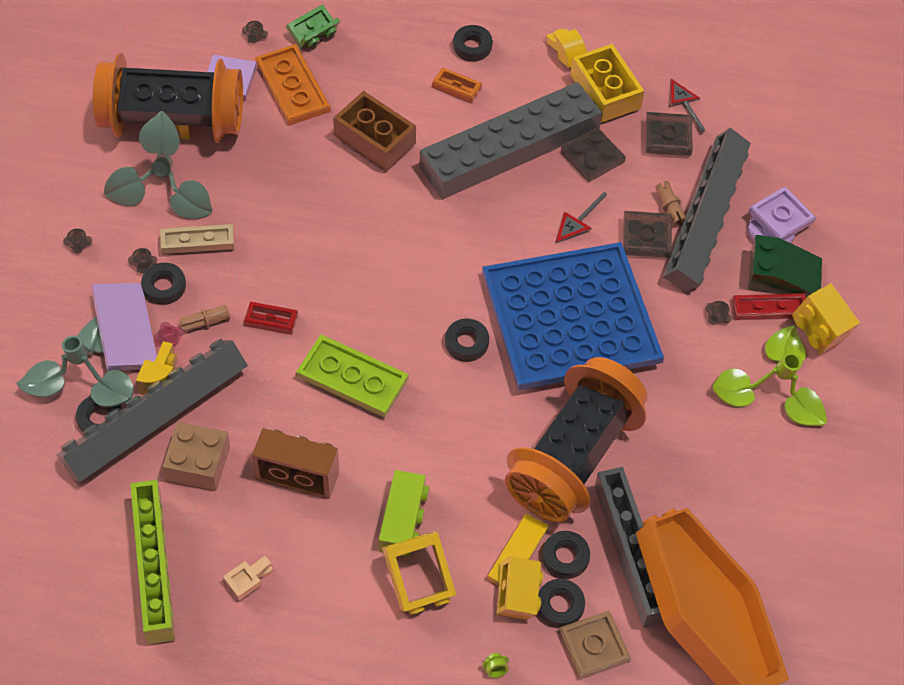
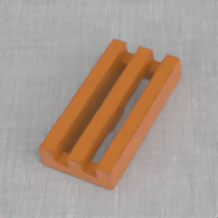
(454, 87)

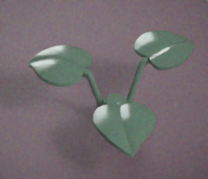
(159, 137)
(46, 376)

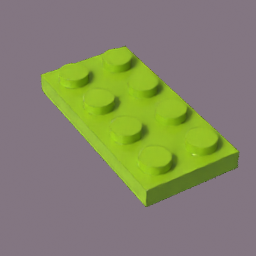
(352, 375)

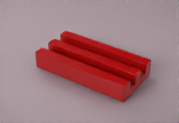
(270, 321)

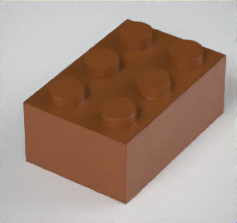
(374, 130)
(296, 463)

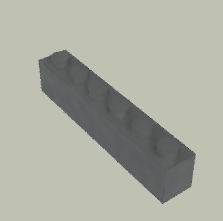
(624, 522)

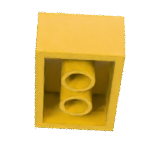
(608, 81)

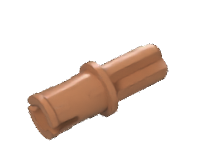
(205, 318)

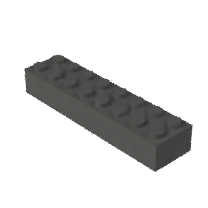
(509, 140)

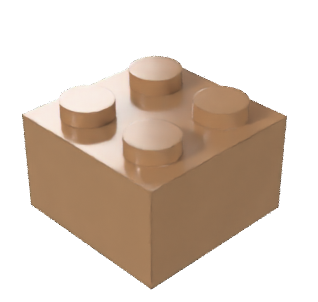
(196, 456)

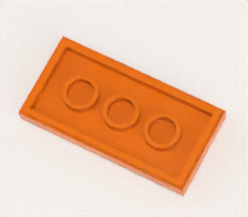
(292, 84)

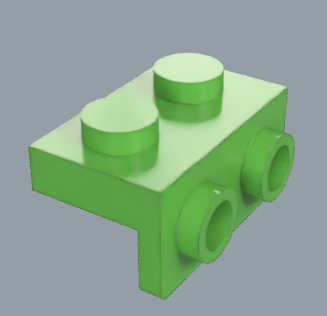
(312, 26)

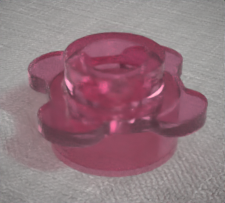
(165, 329)

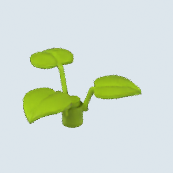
(788, 350)

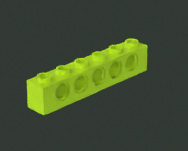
(152, 562)

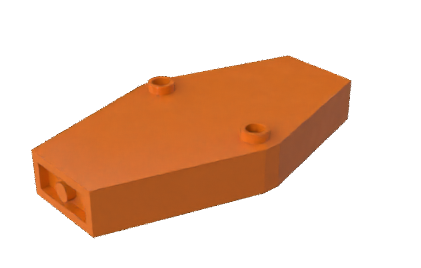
(709, 602)

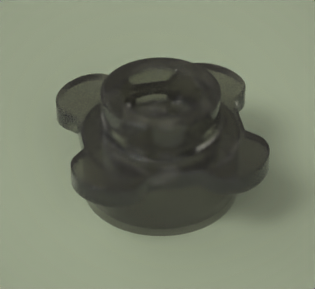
(254, 31)
(77, 235)
(139, 255)
(718, 307)

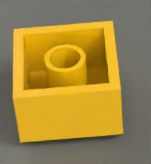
(825, 318)

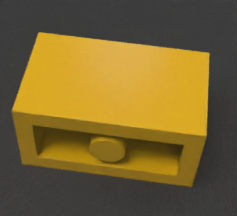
(519, 588)

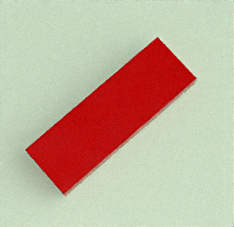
(766, 306)

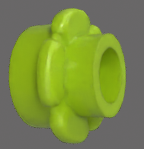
(496, 665)

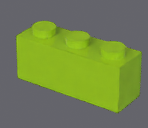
(403, 508)

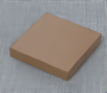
(594, 645)

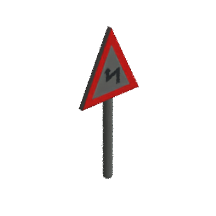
(680, 94)
(571, 226)

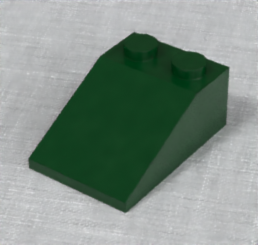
(783, 267)

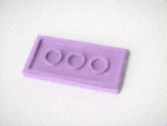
(123, 325)

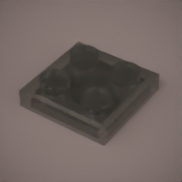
(669, 134)
(593, 154)
(647, 234)

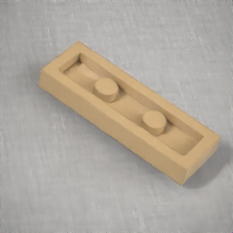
(197, 238)

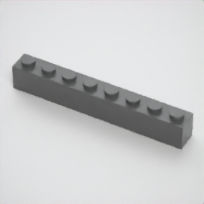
(707, 211)
(151, 410)

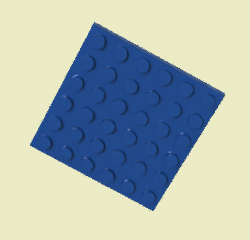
(569, 310)

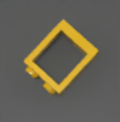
(413, 544)

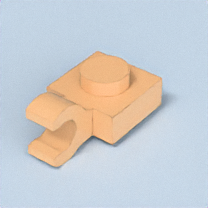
(245, 578)

